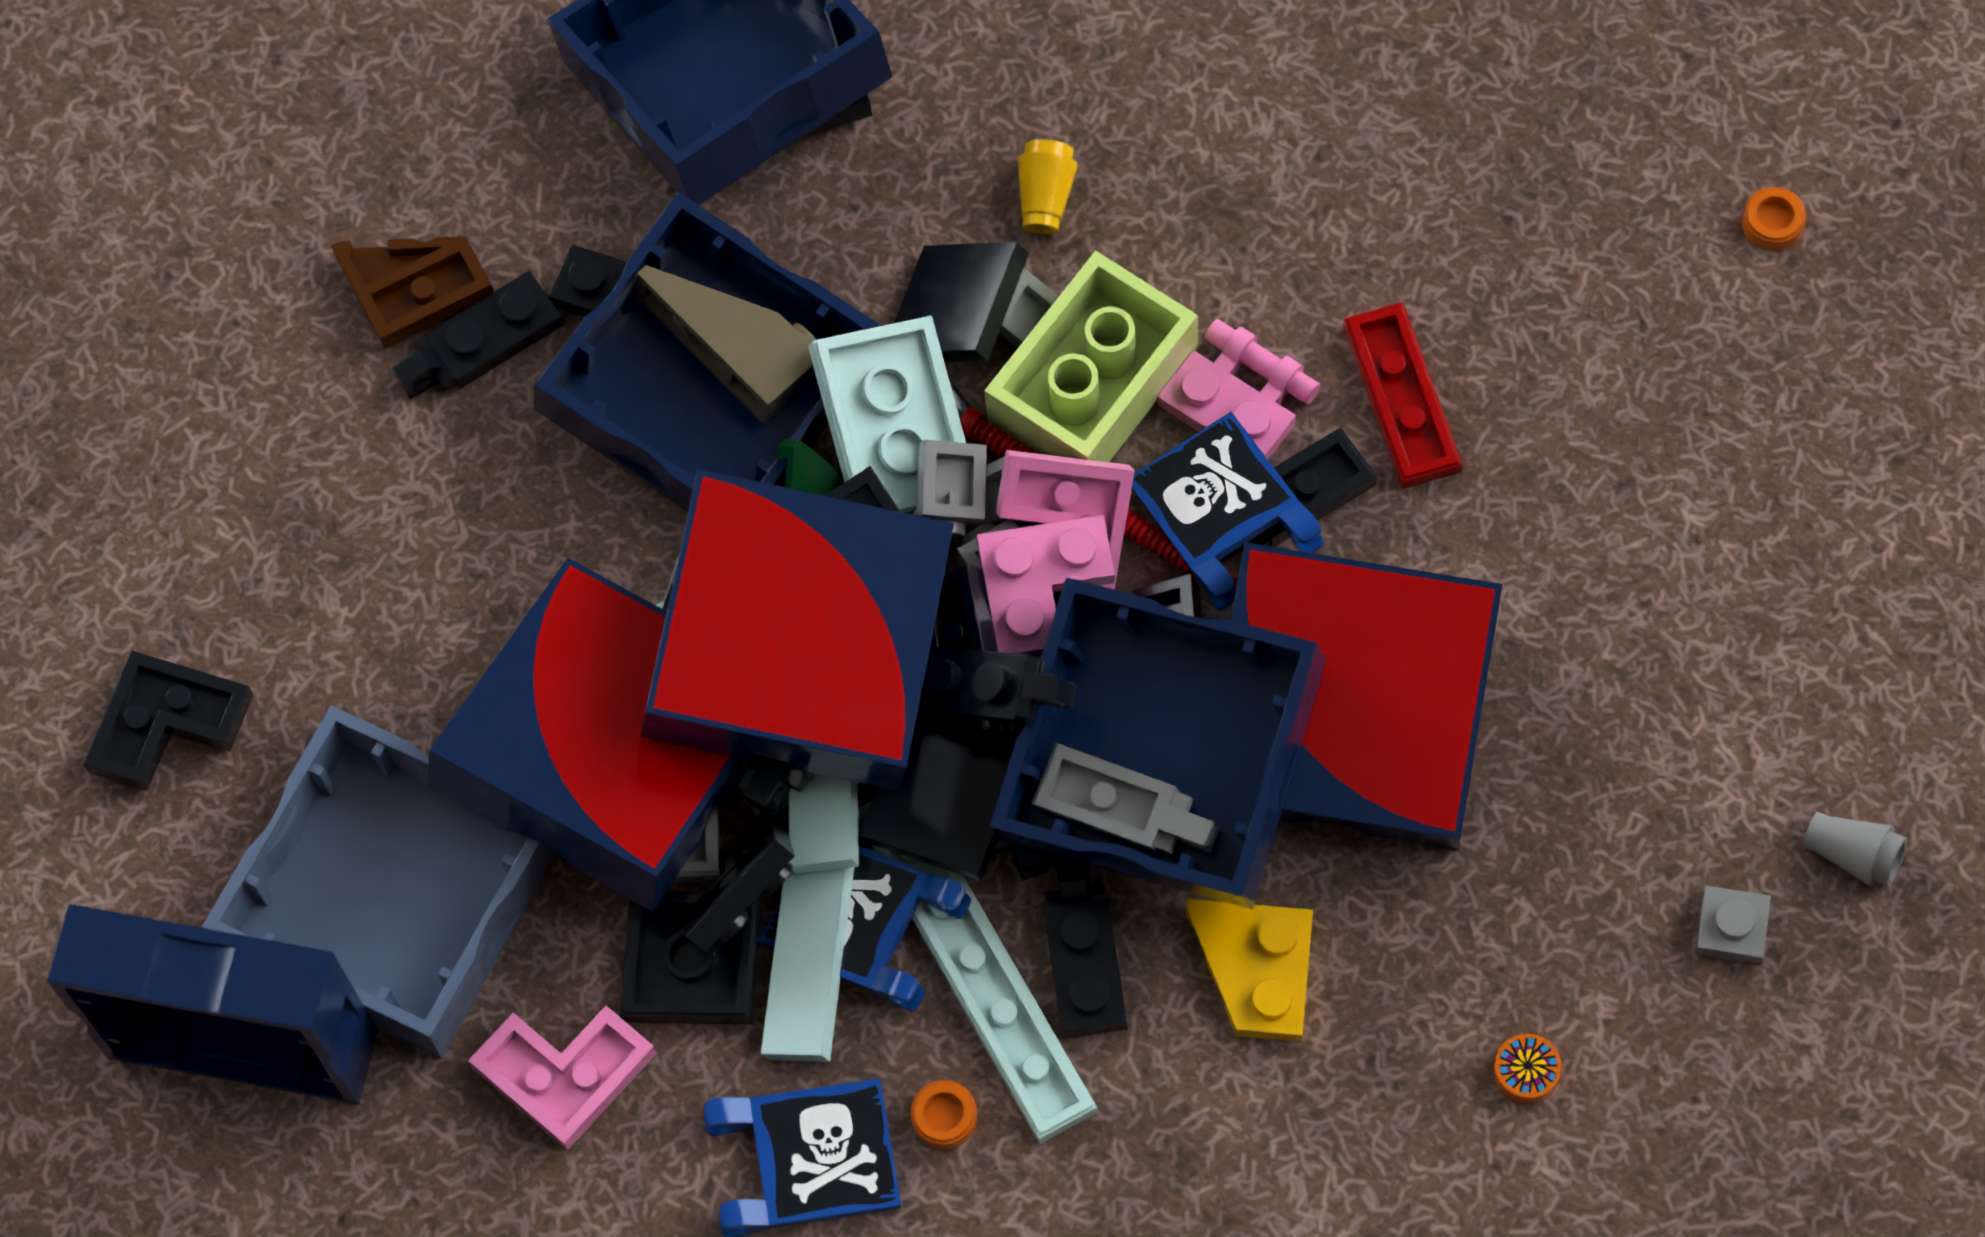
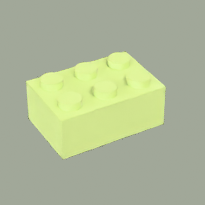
(1092, 364)

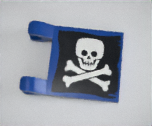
(1215, 498)
(878, 914)
(817, 1154)

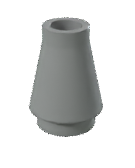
(1858, 847)

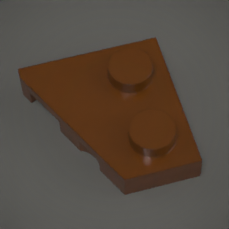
(413, 283)

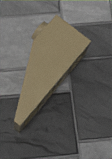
(739, 342)

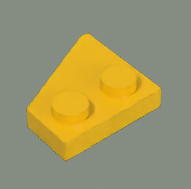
(1257, 964)

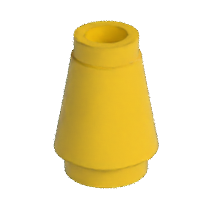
(1045, 184)

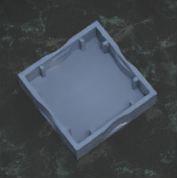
(385, 879)

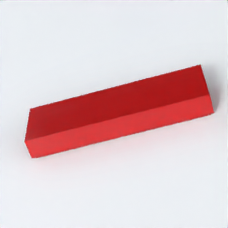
(1402, 395)

